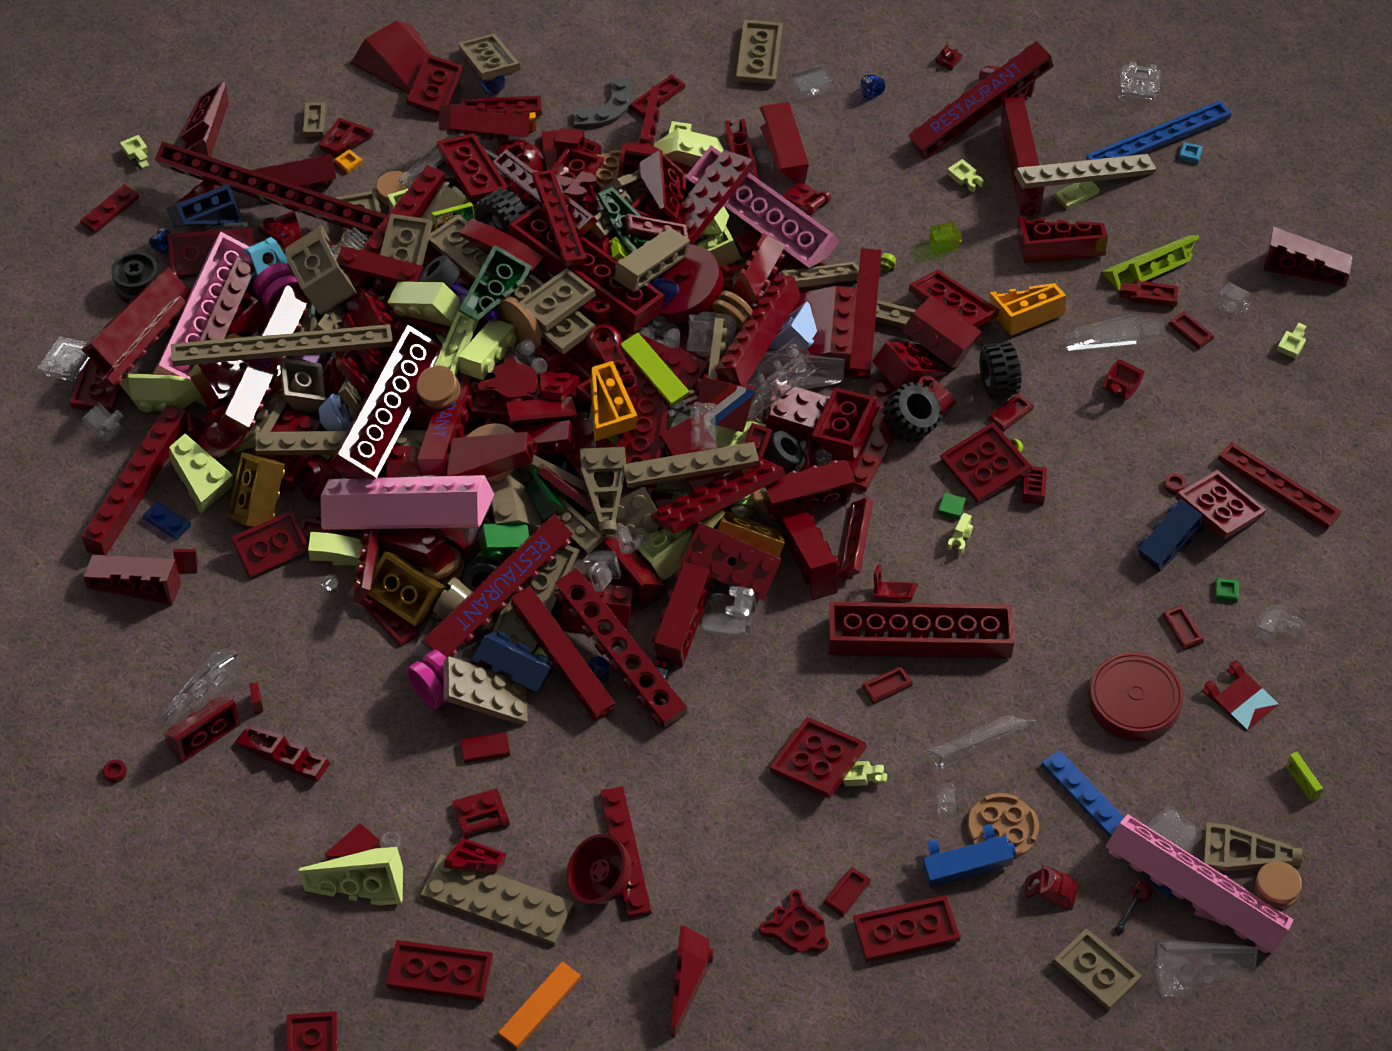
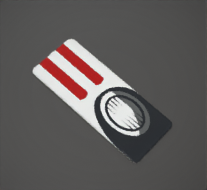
(682, 406)

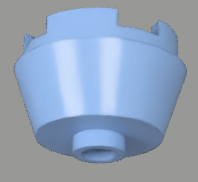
(335, 414)

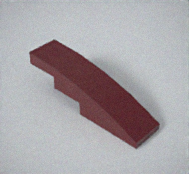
(486, 236)
(283, 753)

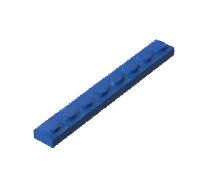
(1166, 132)
(1088, 798)

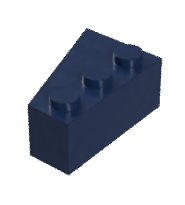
(206, 209)
(1170, 535)
(514, 660)

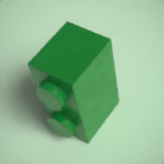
(501, 540)

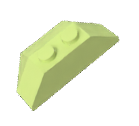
(686, 146)
(156, 391)

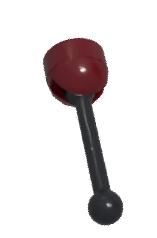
(1141, 892)

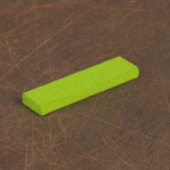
(655, 369)

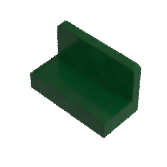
(543, 496)

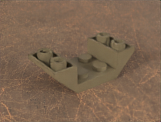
(319, 271)

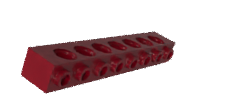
(576, 583)

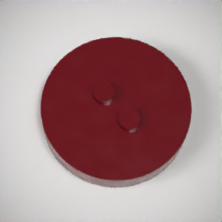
(699, 284)
(1135, 696)

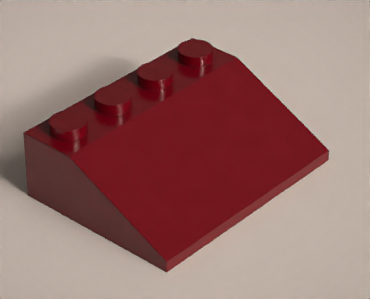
(834, 320)

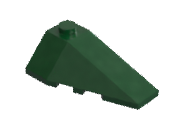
(617, 209)
(494, 282)

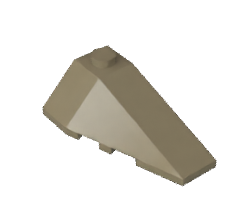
(513, 504)

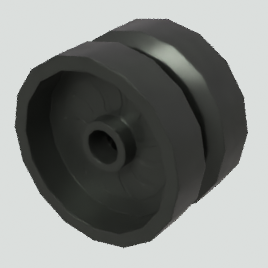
(132, 274)

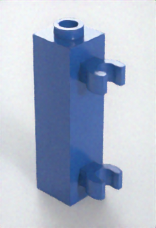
(968, 860)

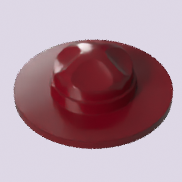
(219, 440)

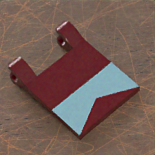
(1243, 698)

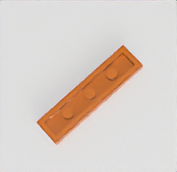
(539, 1005)

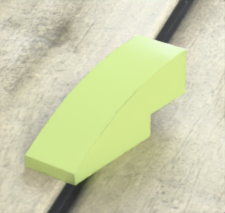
(335, 548)

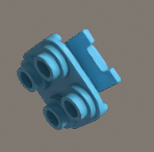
(257, 252)

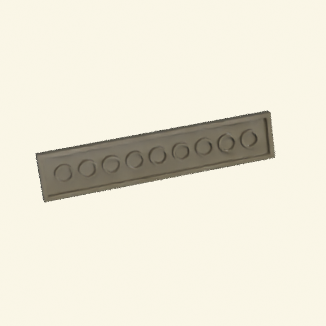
(470, 259)

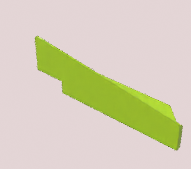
(1152, 263)

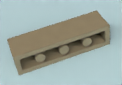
(651, 259)

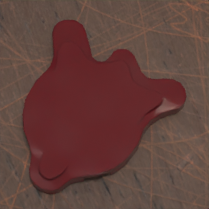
(512, 380)
(797, 926)

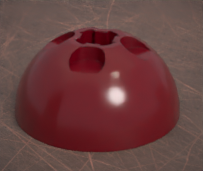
(525, 152)
(598, 870)

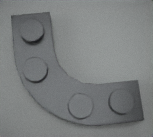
(610, 112)

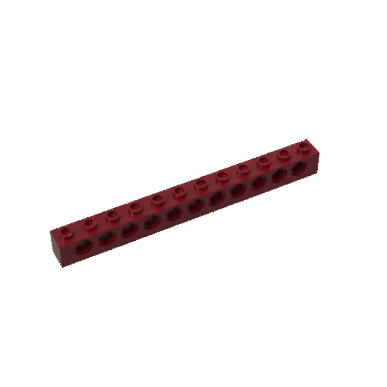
(268, 189)

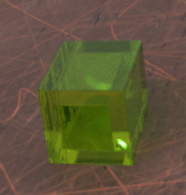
(944, 237)

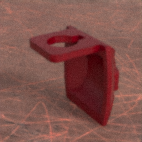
(1123, 379)
(892, 591)
(1053, 886)

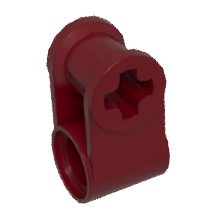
(596, 311)
(945, 397)

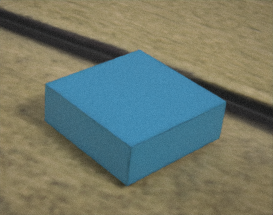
(1190, 152)

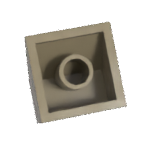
(302, 384)

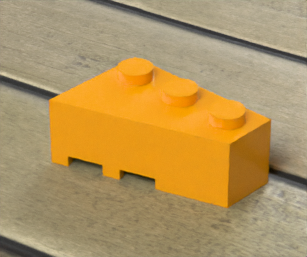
(1028, 307)
(610, 403)

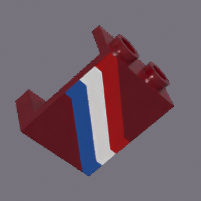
(731, 401)

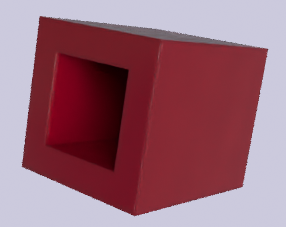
(569, 138)

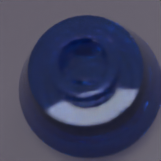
(496, 85)
(872, 85)
(667, 287)

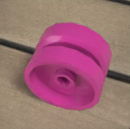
(272, 282)
(428, 679)

